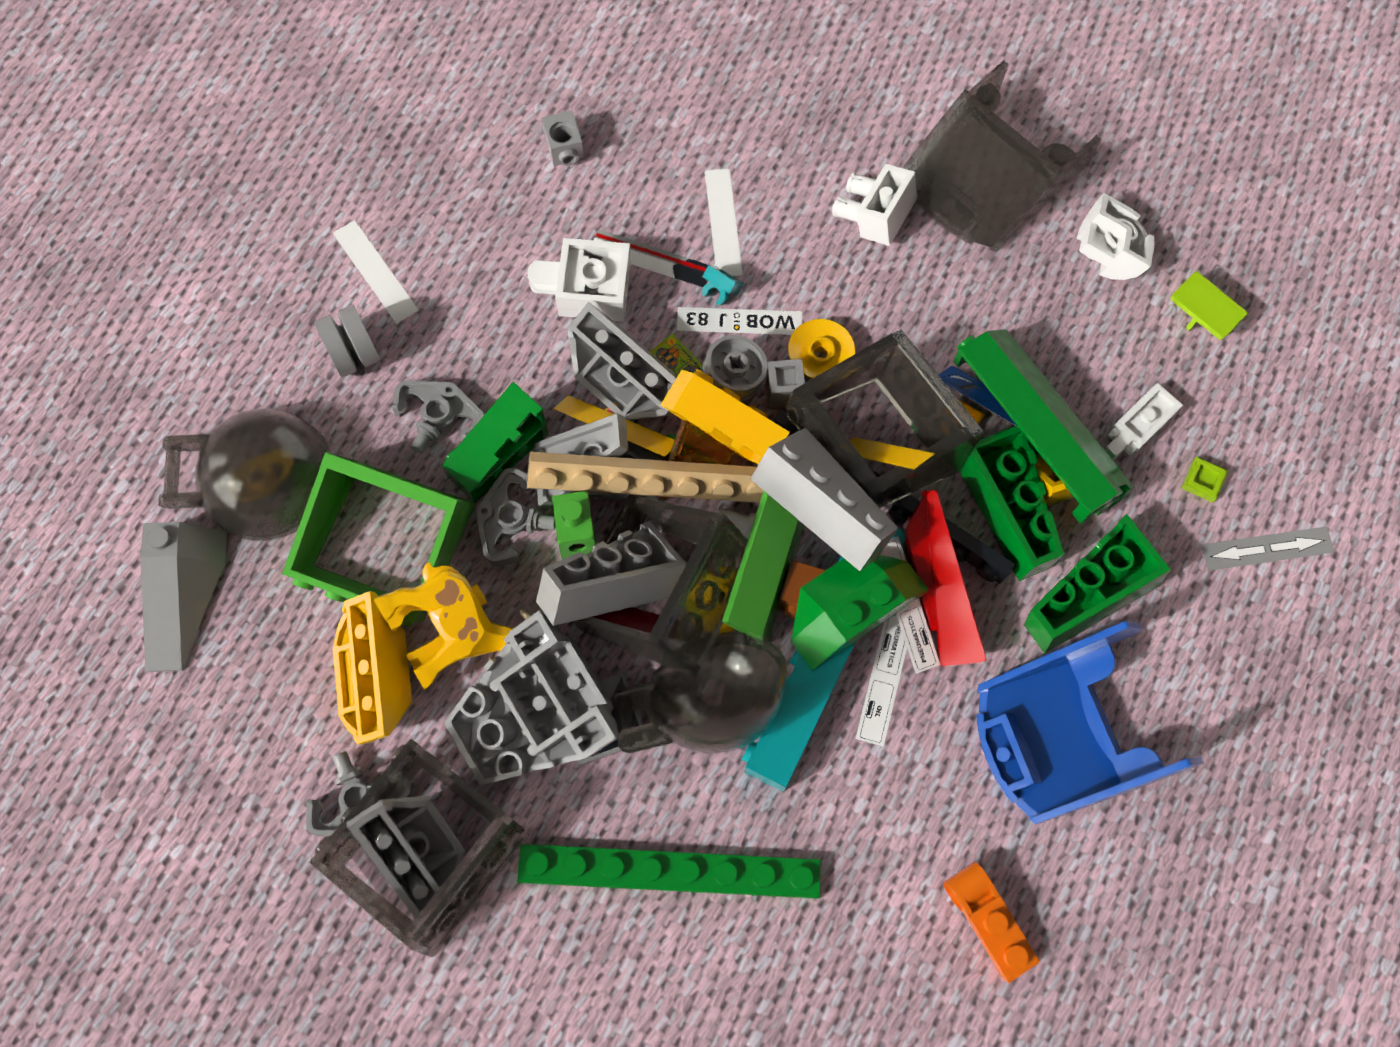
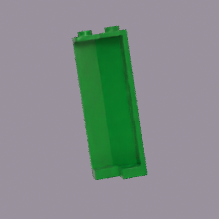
(1046, 421)

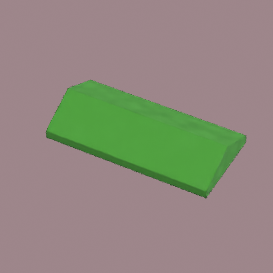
(763, 570)

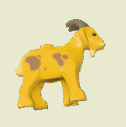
(455, 614)

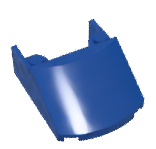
(1052, 736)

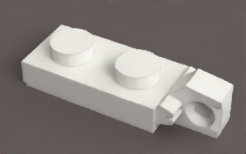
(1142, 421)

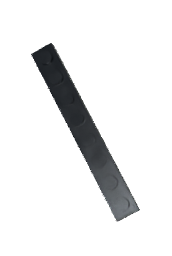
(967, 548)

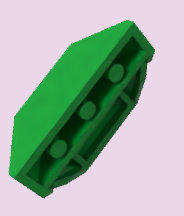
(850, 603)

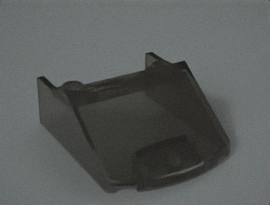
(984, 175)

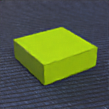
(1204, 479)

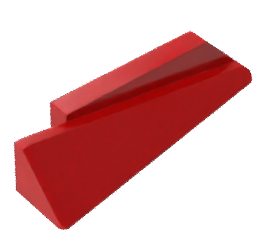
(947, 601)

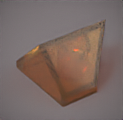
(698, 447)

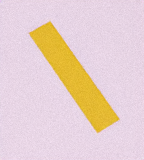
(635, 433)
(890, 453)

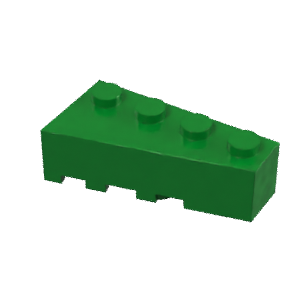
(1013, 502)

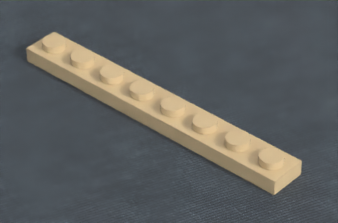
(642, 477)

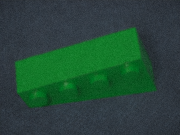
(1101, 583)

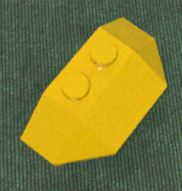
(370, 671)

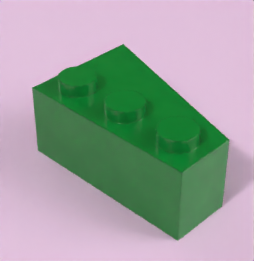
(496, 442)

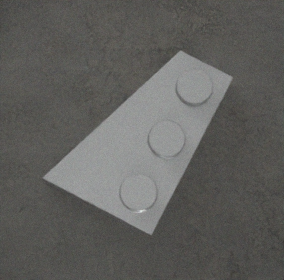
(599, 438)

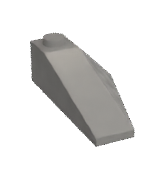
(178, 582)

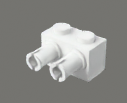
(885, 202)

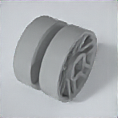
(347, 341)
(736, 365)

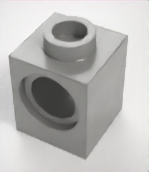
(563, 128)
(781, 380)

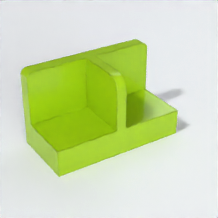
(1208, 306)

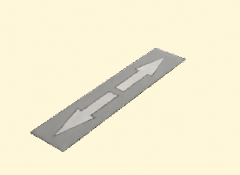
(1267, 548)

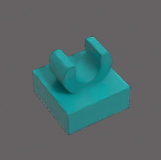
(722, 281)

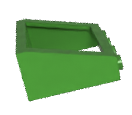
(324, 505)

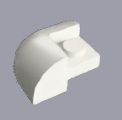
(1116, 239)

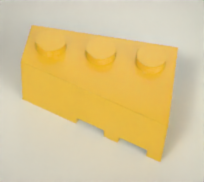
(722, 415)

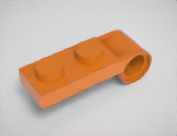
(992, 921)

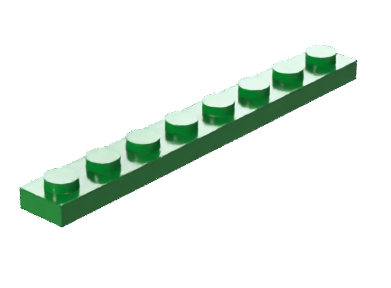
(669, 871)

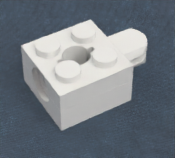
(582, 266)

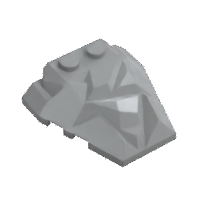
(532, 706)

